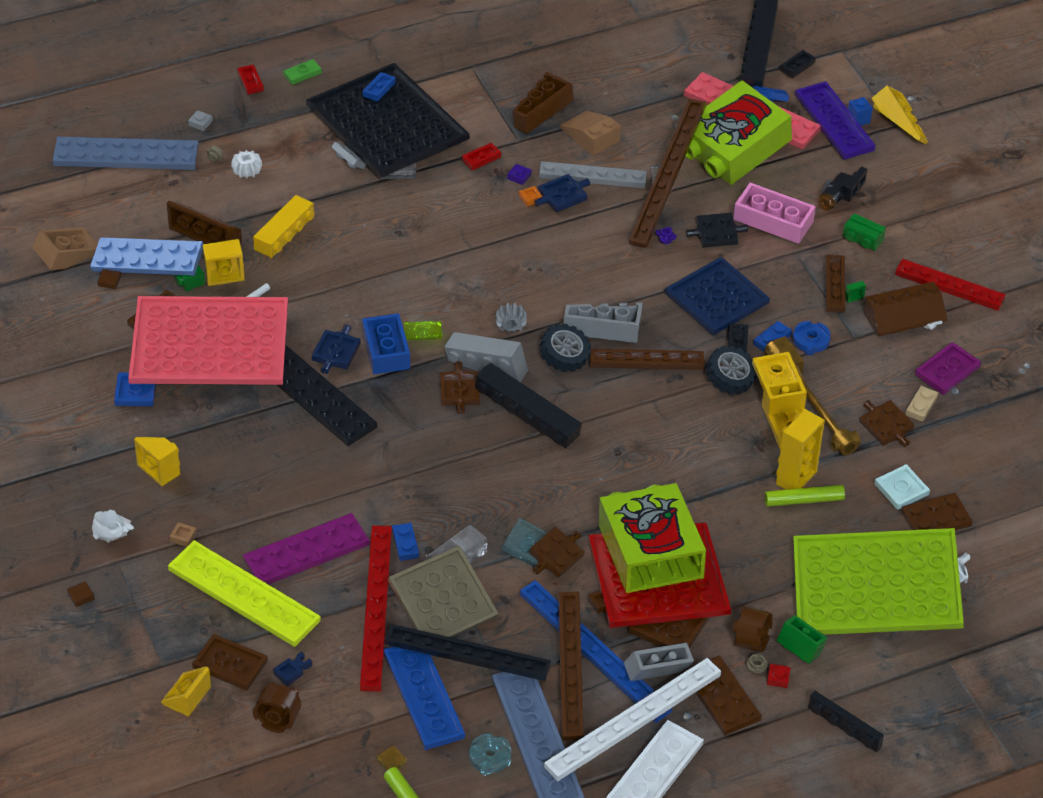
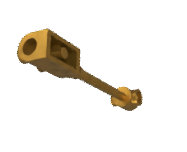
(842, 440)

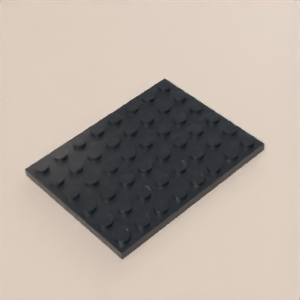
(390, 132)

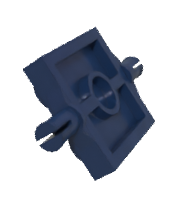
(562, 192)
(336, 349)

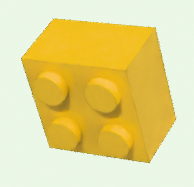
(223, 262)

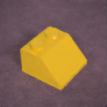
(157, 458)

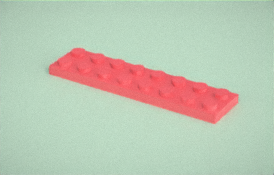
(709, 88)

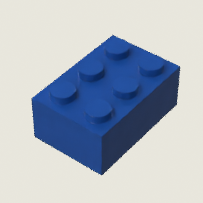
(386, 343)

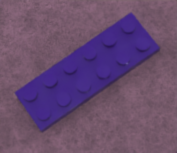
(835, 120)

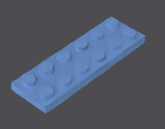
(147, 256)

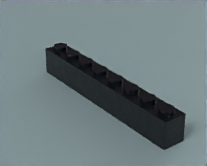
(760, 38)

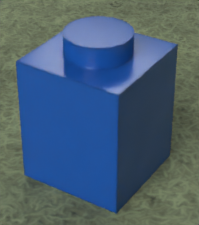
(860, 110)

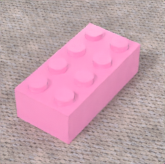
(774, 213)

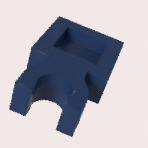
(292, 670)

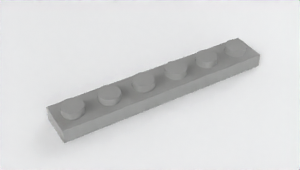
(595, 174)

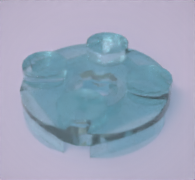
(490, 764)

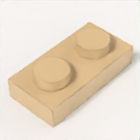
(921, 403)

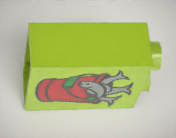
(739, 133)
(651, 537)

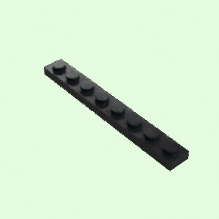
(468, 652)

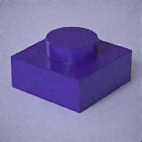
(519, 174)

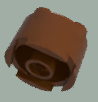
(753, 629)
(277, 707)

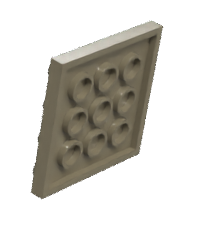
(443, 595)

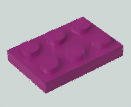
(948, 368)

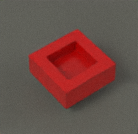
(778, 675)

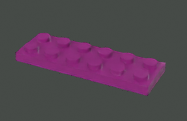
(306, 549)

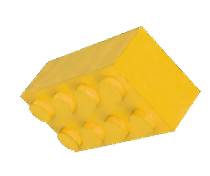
(800, 450)

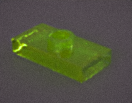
(423, 330)

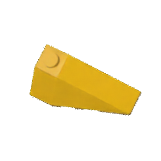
(897, 109)

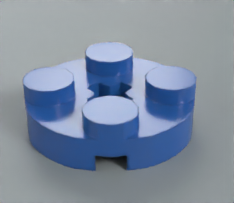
(811, 345)

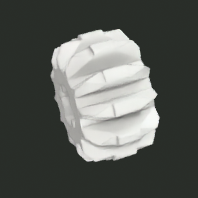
(246, 164)

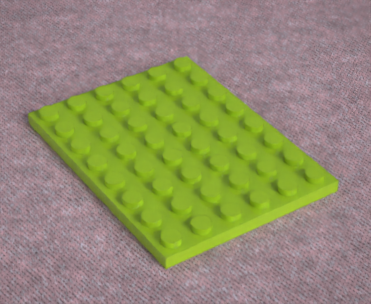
(878, 581)

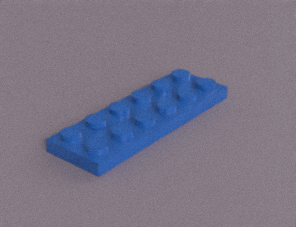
(424, 697)

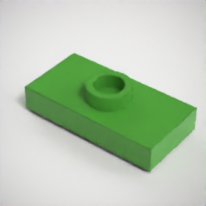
(302, 71)

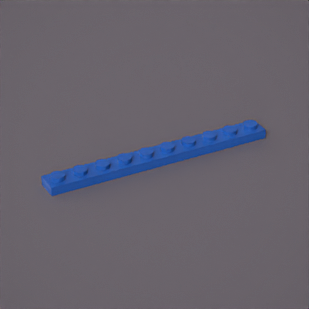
(591, 646)

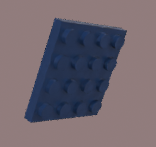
(717, 295)

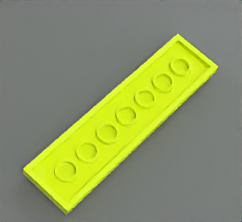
(244, 593)

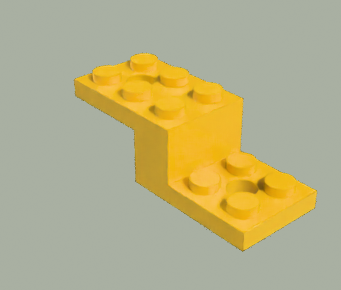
(783, 391)

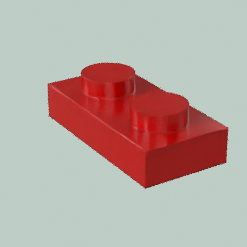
(250, 79)
(481, 156)

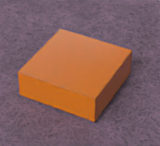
(529, 195)

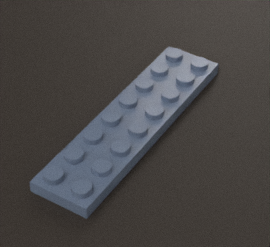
(125, 153)
(534, 733)

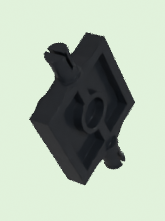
(716, 230)

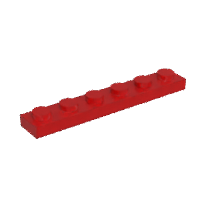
(951, 284)

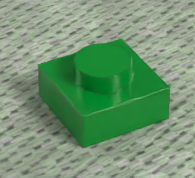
(855, 291)

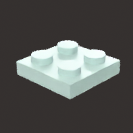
(902, 487)

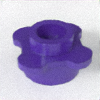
(666, 235)

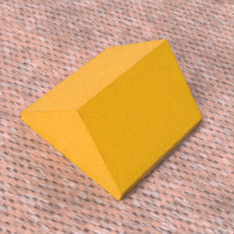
(188, 691)

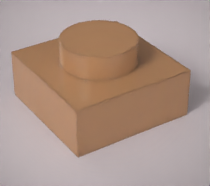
(183, 534)

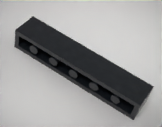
(528, 405)

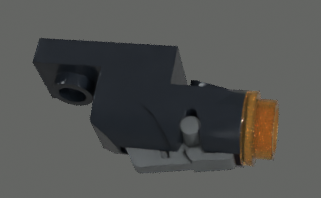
(842, 187)

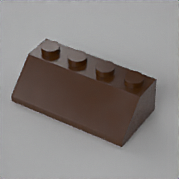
(199, 225)
(905, 308)

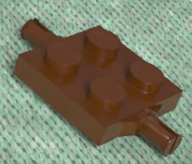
(459, 388)
(886, 423)
(556, 552)

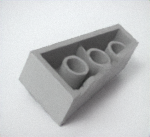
(606, 321)
(480, 351)

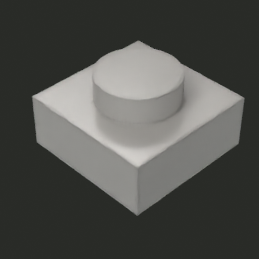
(200, 120)

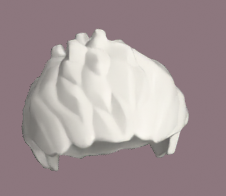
(110, 526)

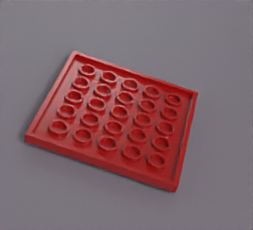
(660, 604)

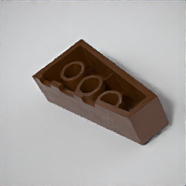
(542, 103)

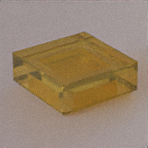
(391, 758)

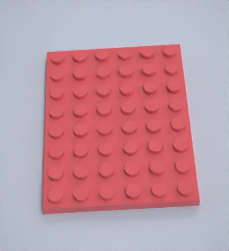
(209, 340)

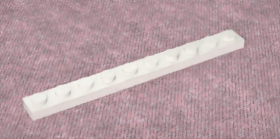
(632, 719)

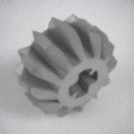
(511, 317)

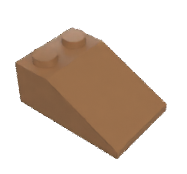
(593, 131)
(64, 247)

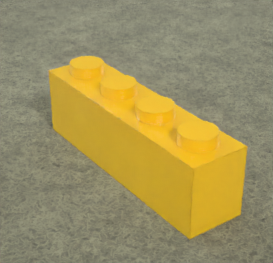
(283, 226)

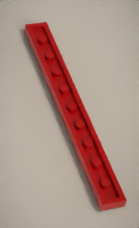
(376, 609)

